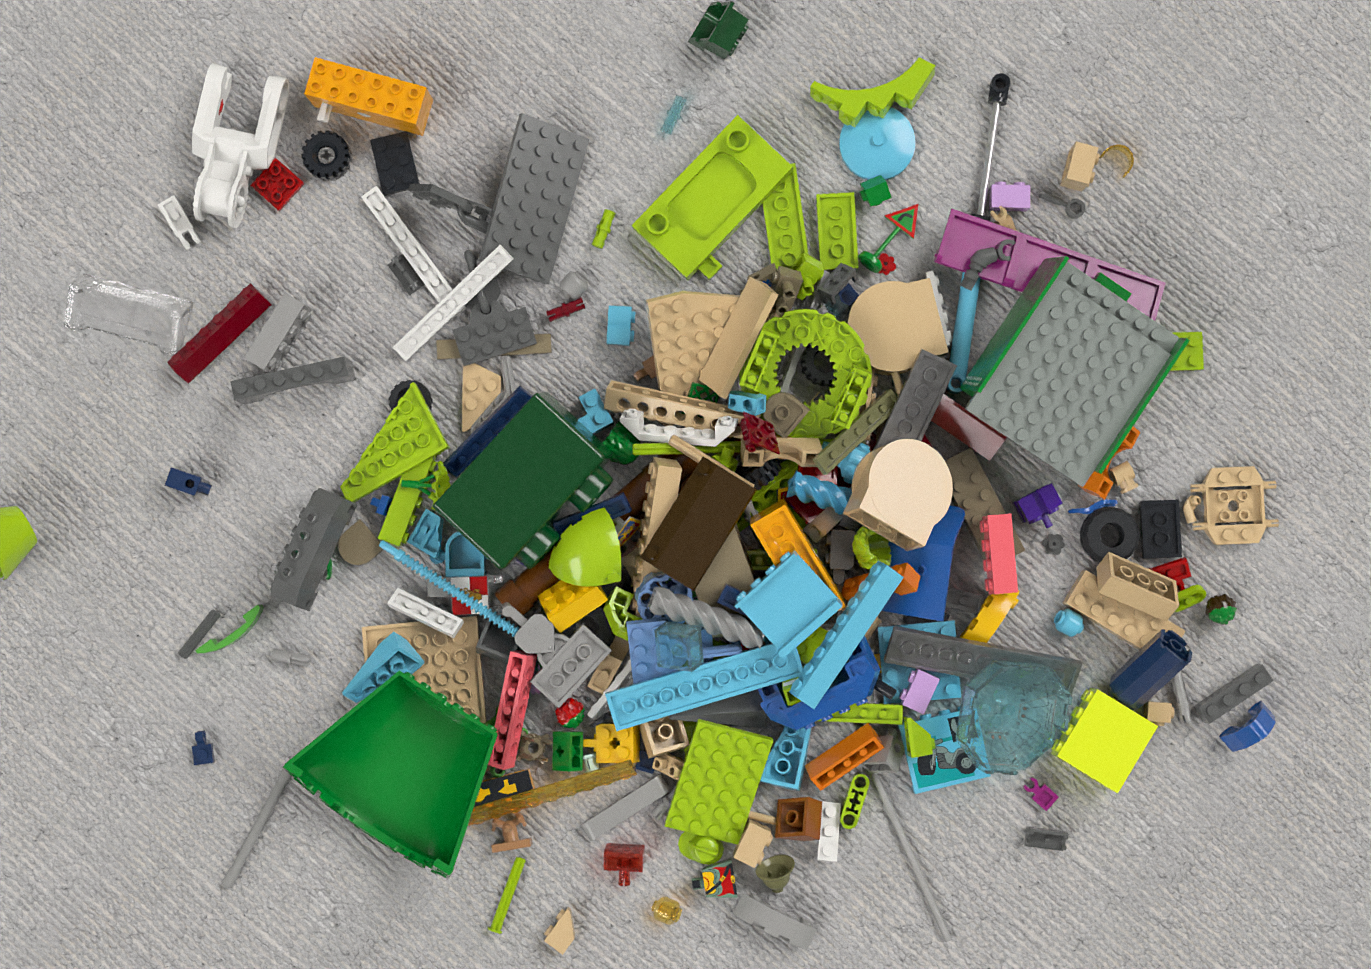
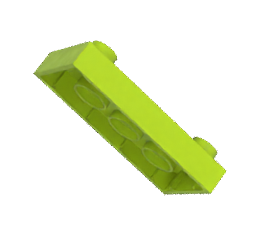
(712, 197)

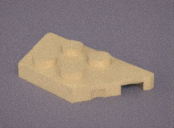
(478, 392)

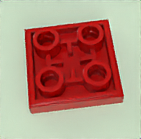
(277, 184)

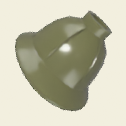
(776, 871)

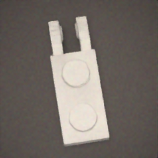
(178, 220)

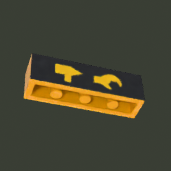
(504, 786)

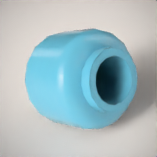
(1069, 622)

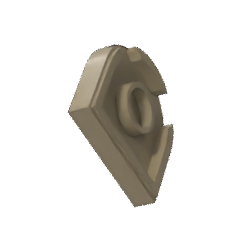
(784, 412)
(359, 544)

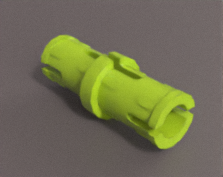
(603, 228)

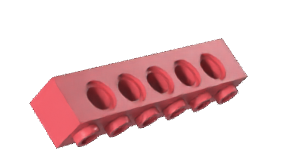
(512, 708)

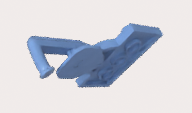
(643, 649)

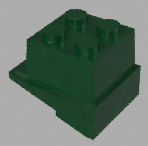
(720, 29)

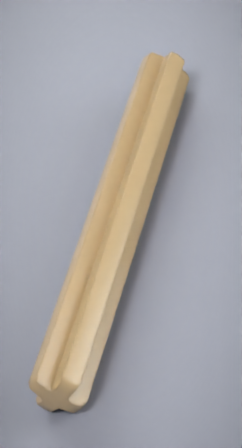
(696, 454)

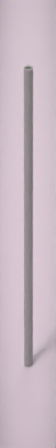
(908, 850)

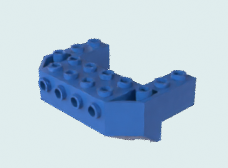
(850, 686)

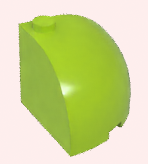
(588, 552)

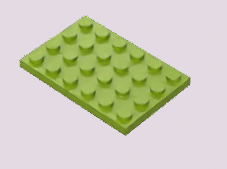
(718, 781)

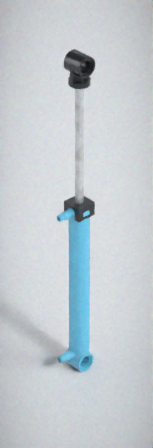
(968, 299)

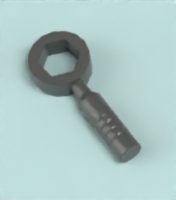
(1058, 201)

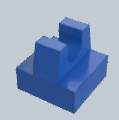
(382, 505)

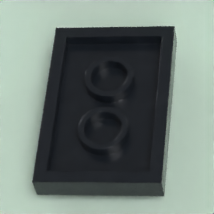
(394, 162)
(1160, 529)

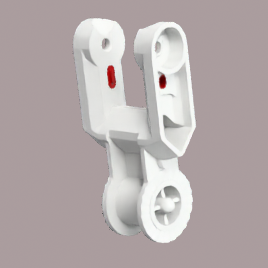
(230, 153)

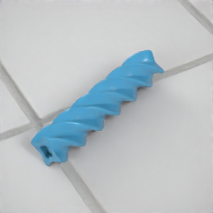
(822, 492)

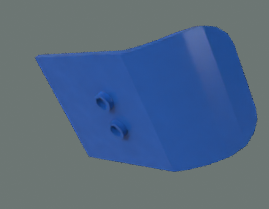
(933, 566)

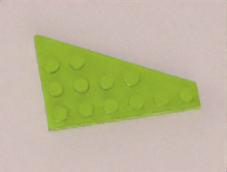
(401, 445)

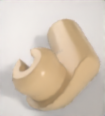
(1189, 507)

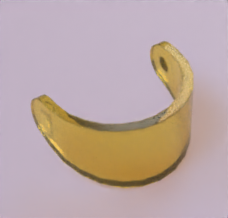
(1126, 151)

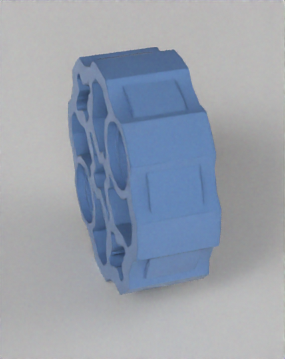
(648, 585)

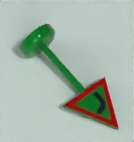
(904, 220)

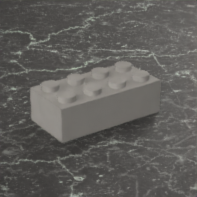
(278, 333)

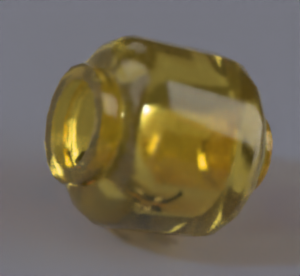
(666, 910)

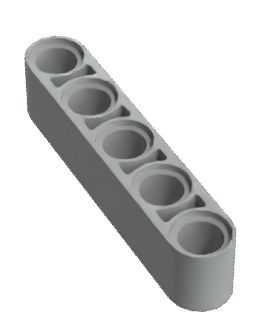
(625, 807)

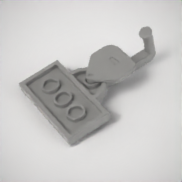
(564, 665)

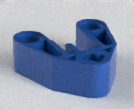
(1252, 731)

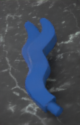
(1100, 504)

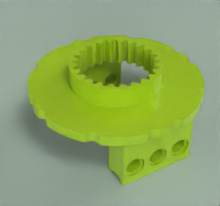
(846, 351)

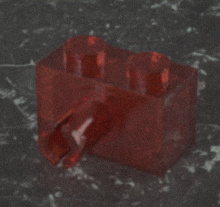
(625, 859)

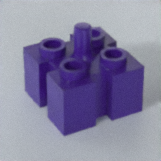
(1038, 505)

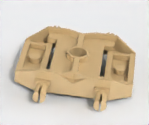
(1249, 505)

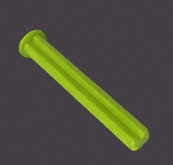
(507, 895)

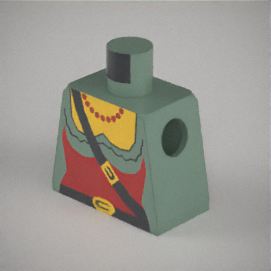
(717, 880)

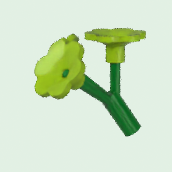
(440, 485)

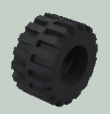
(811, 371)

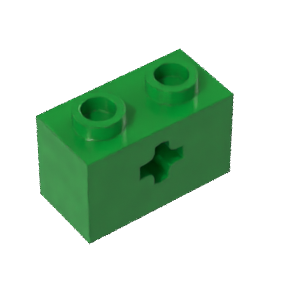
(567, 751)

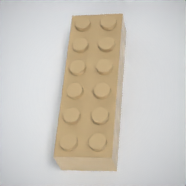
(1117, 618)

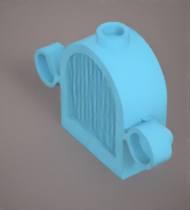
(461, 558)

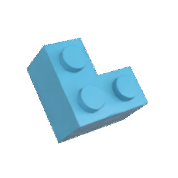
(597, 417)

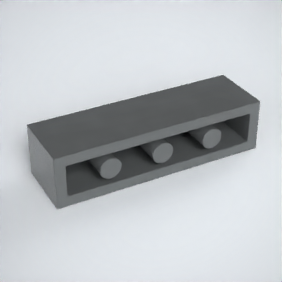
(1233, 693)

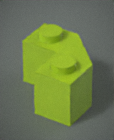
(616, 612)

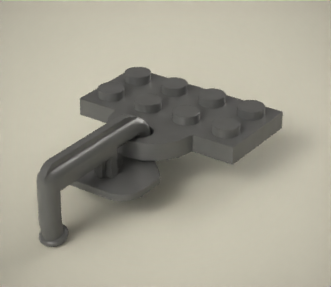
(441, 198)
(496, 331)

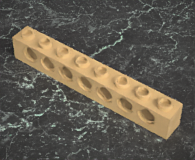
(672, 403)

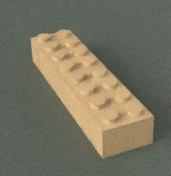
(661, 496)

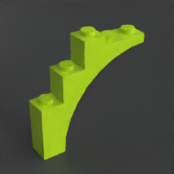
(877, 100)

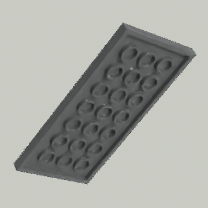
(535, 197)

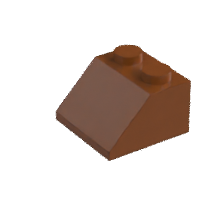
(798, 819)

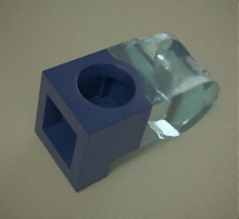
(844, 299)

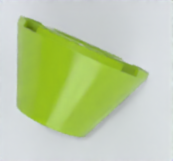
(15, 539)

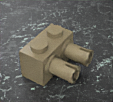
(786, 284)

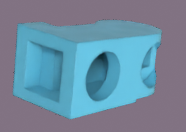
(747, 402)

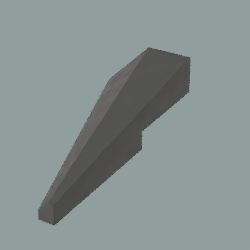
(735, 710)

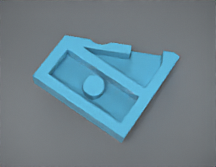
(428, 534)

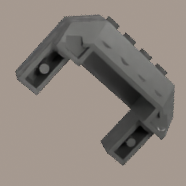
(315, 551)

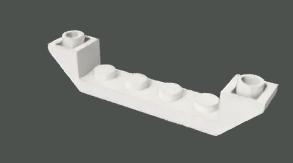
(634, 422)

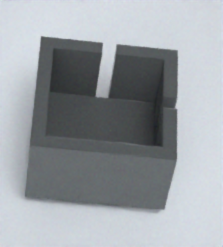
(496, 642)

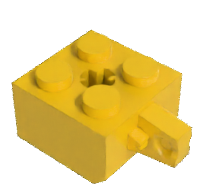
(605, 744)

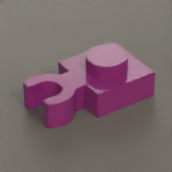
(1042, 795)

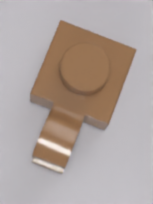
(649, 369)

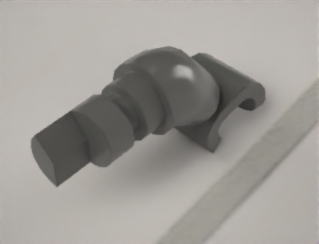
(982, 259)

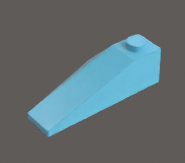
(387, 659)
(787, 759)

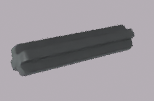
(199, 634)

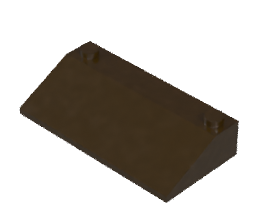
(698, 523)

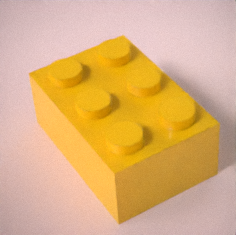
(569, 603)

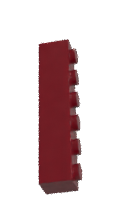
(219, 333)

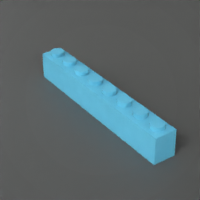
(846, 634)

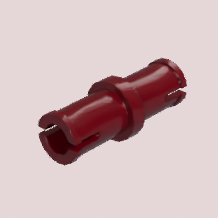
(565, 309)

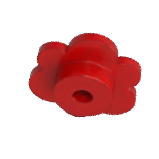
(884, 258)

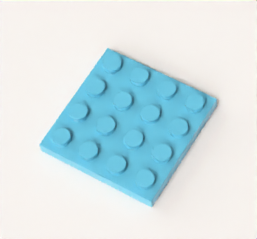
(897, 675)

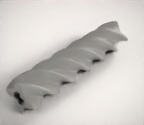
(698, 613)

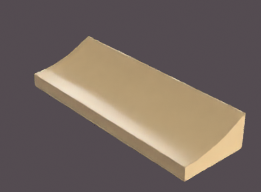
(738, 336)

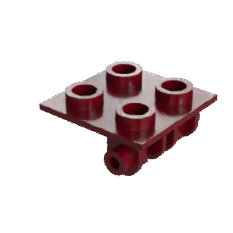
(758, 433)

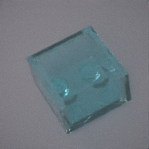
(679, 646)

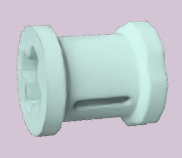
(590, 762)

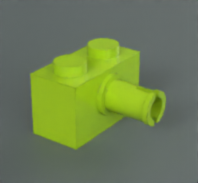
(811, 272)

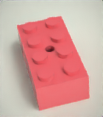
(999, 554)

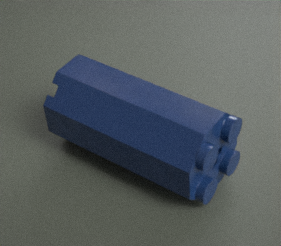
(1150, 669)

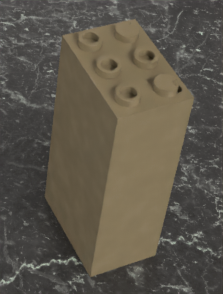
(728, 567)

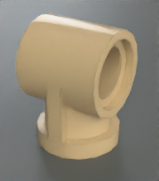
(1124, 477)

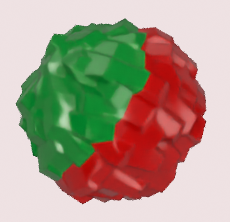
(570, 713)

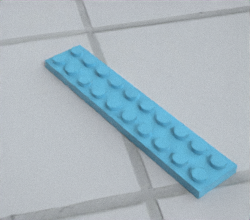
(704, 685)

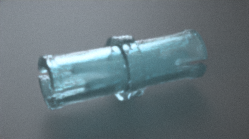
(673, 115)

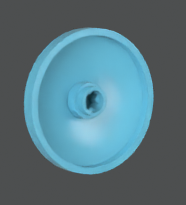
(878, 145)

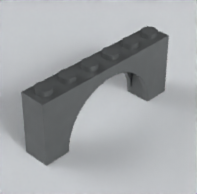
(257, 387)

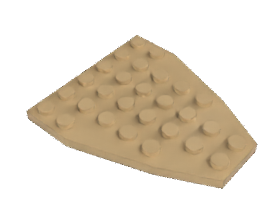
(684, 334)

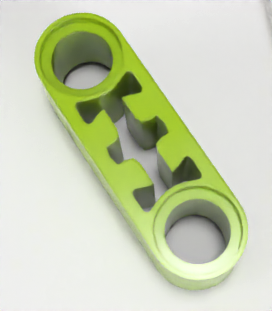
(857, 806)

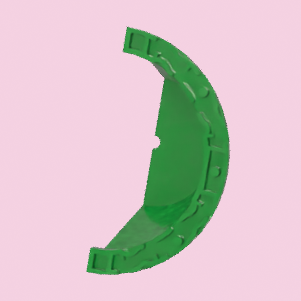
(402, 770)

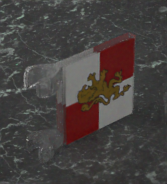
(478, 588)

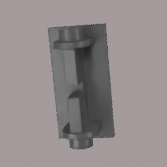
(405, 274)

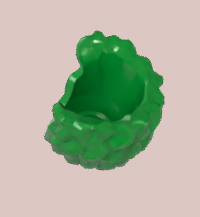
(620, 444)

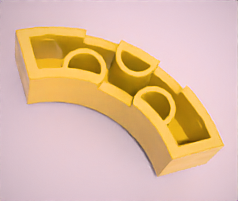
(990, 616)

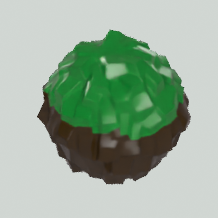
(1221, 609)

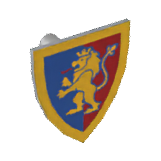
(626, 528)

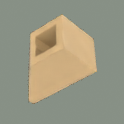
(562, 933)

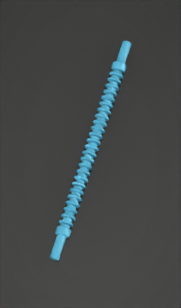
(399, 555)

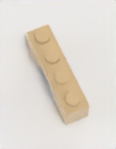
(795, 449)

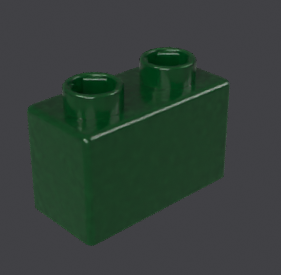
(526, 482)

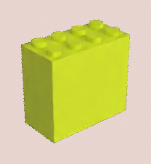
(1103, 739)

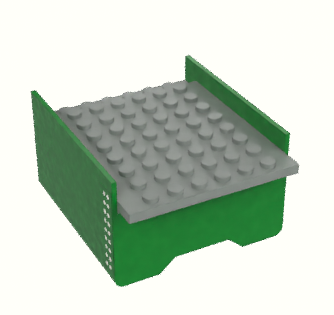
(1071, 369)

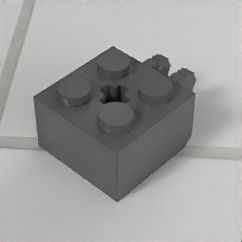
(840, 553)

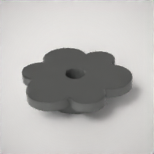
(1048, 544)

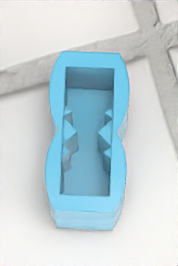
(619, 325)

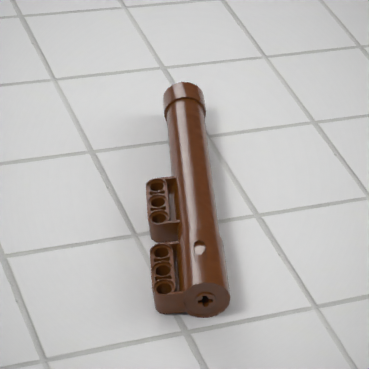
(529, 584)

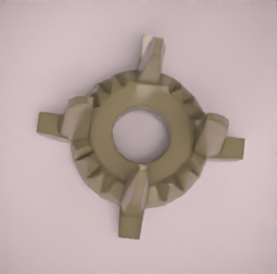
(538, 754)

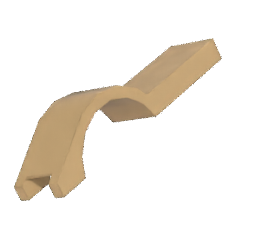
(608, 667)

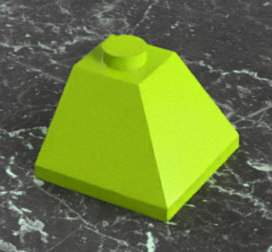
(917, 739)

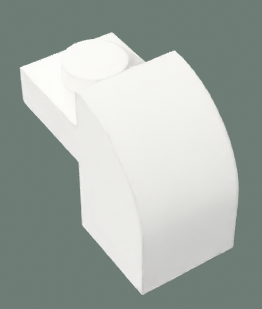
(822, 524)

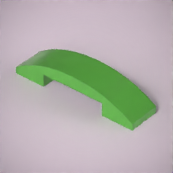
(251, 618)

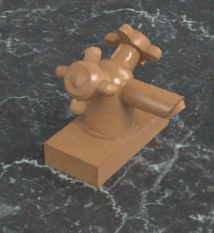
(510, 834)

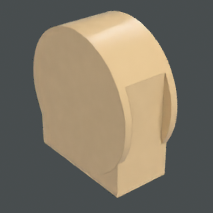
(897, 323)
(901, 492)

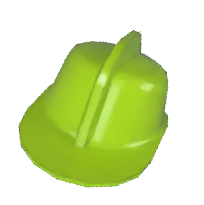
(700, 848)

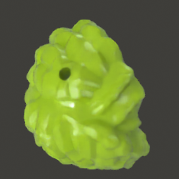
(870, 548)

